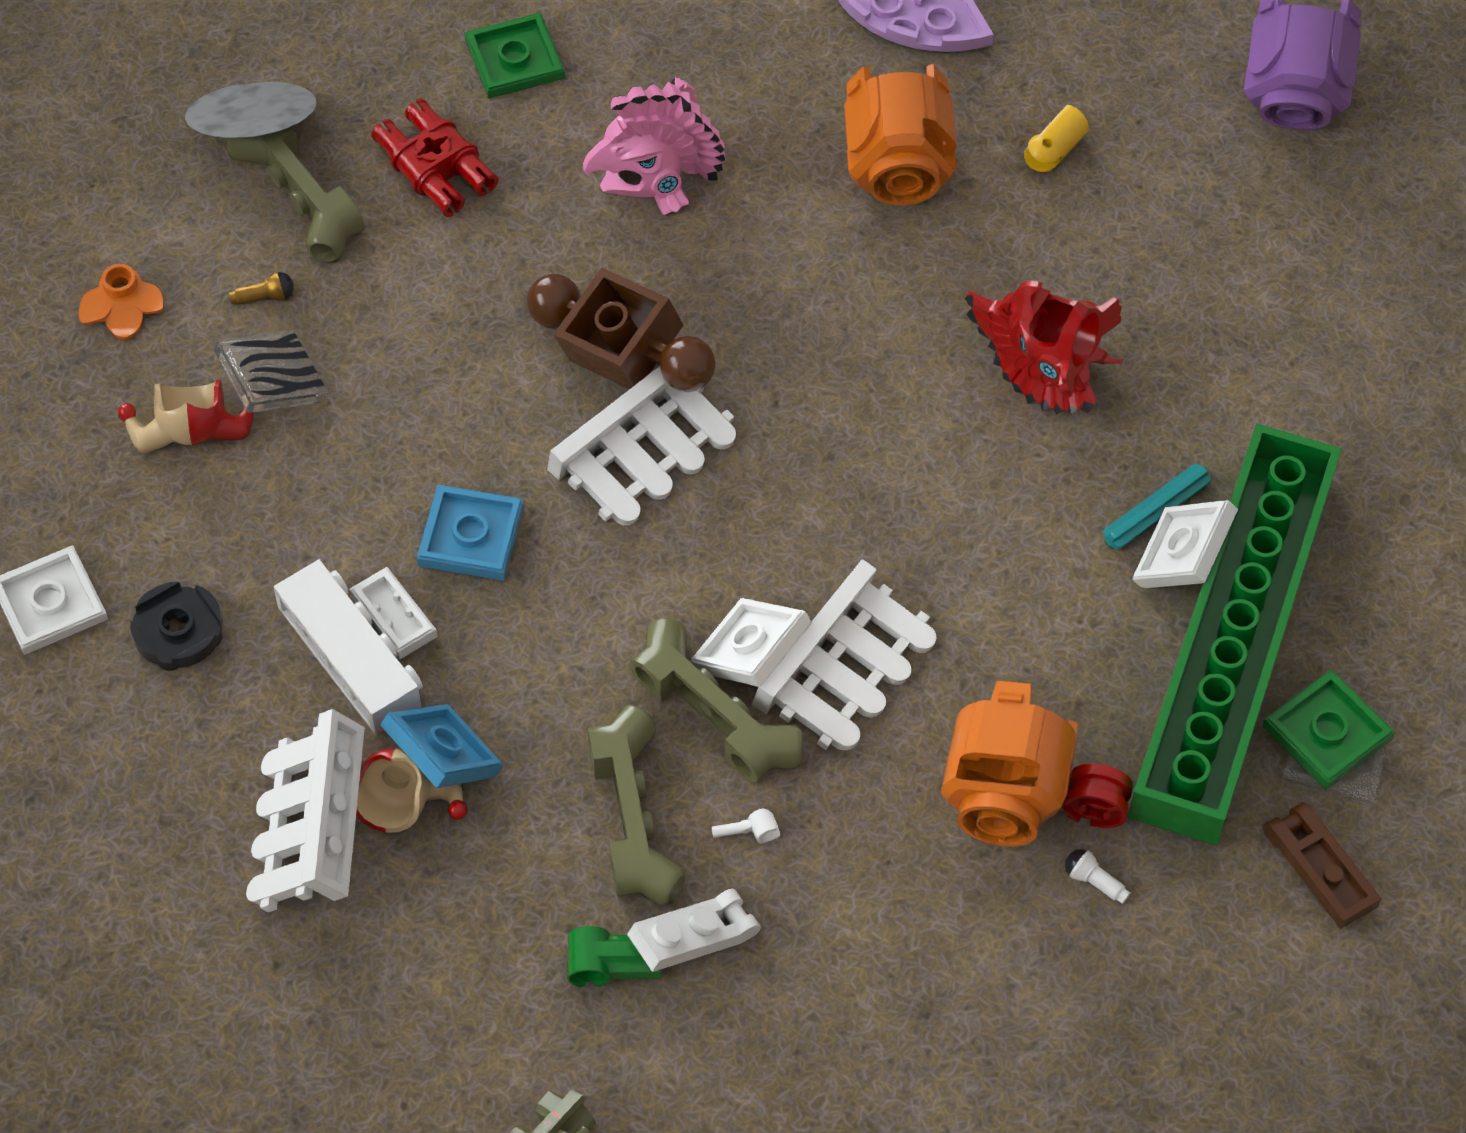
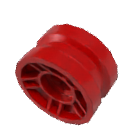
(1098, 795)

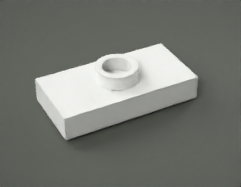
(394, 612)

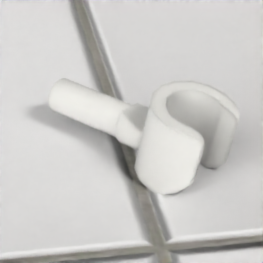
(760, 822)

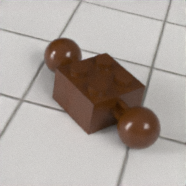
(620, 330)

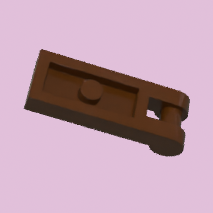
(1323, 865)

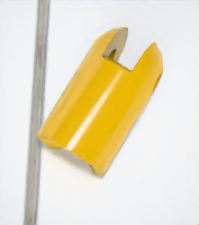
(1056, 140)

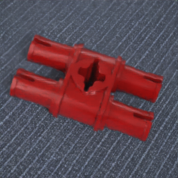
(434, 157)

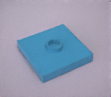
(470, 532)
(441, 745)

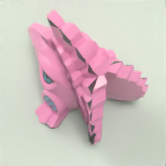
(658, 139)

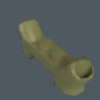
(332, 213)
(748, 745)
(633, 862)

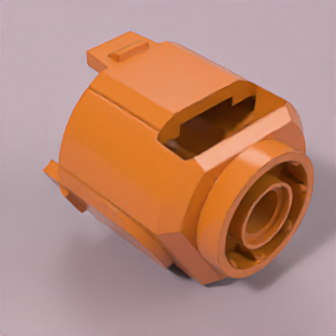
(900, 134)
(1008, 766)

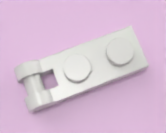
(693, 931)

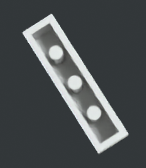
(347, 644)

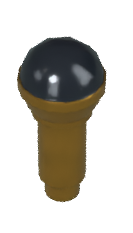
(277, 287)

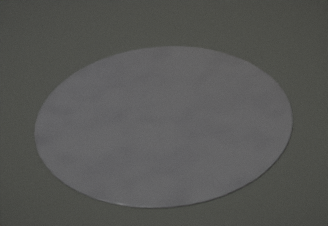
(250, 109)

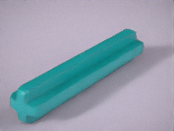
(1150, 510)

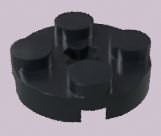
(183, 647)

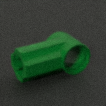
(599, 956)

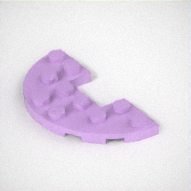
(924, 23)

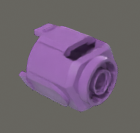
(1302, 62)

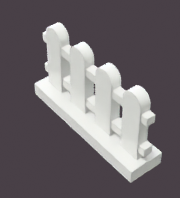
(609, 433)
(834, 676)
(329, 810)

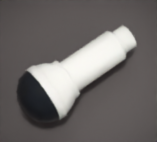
(1083, 867)

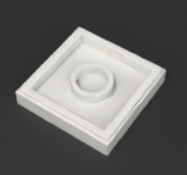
(1185, 544)
(49, 600)
(751, 641)

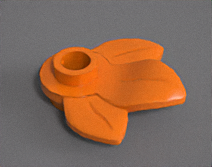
(120, 307)

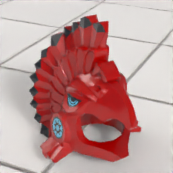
(1046, 343)

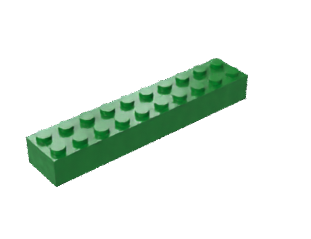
(1234, 637)

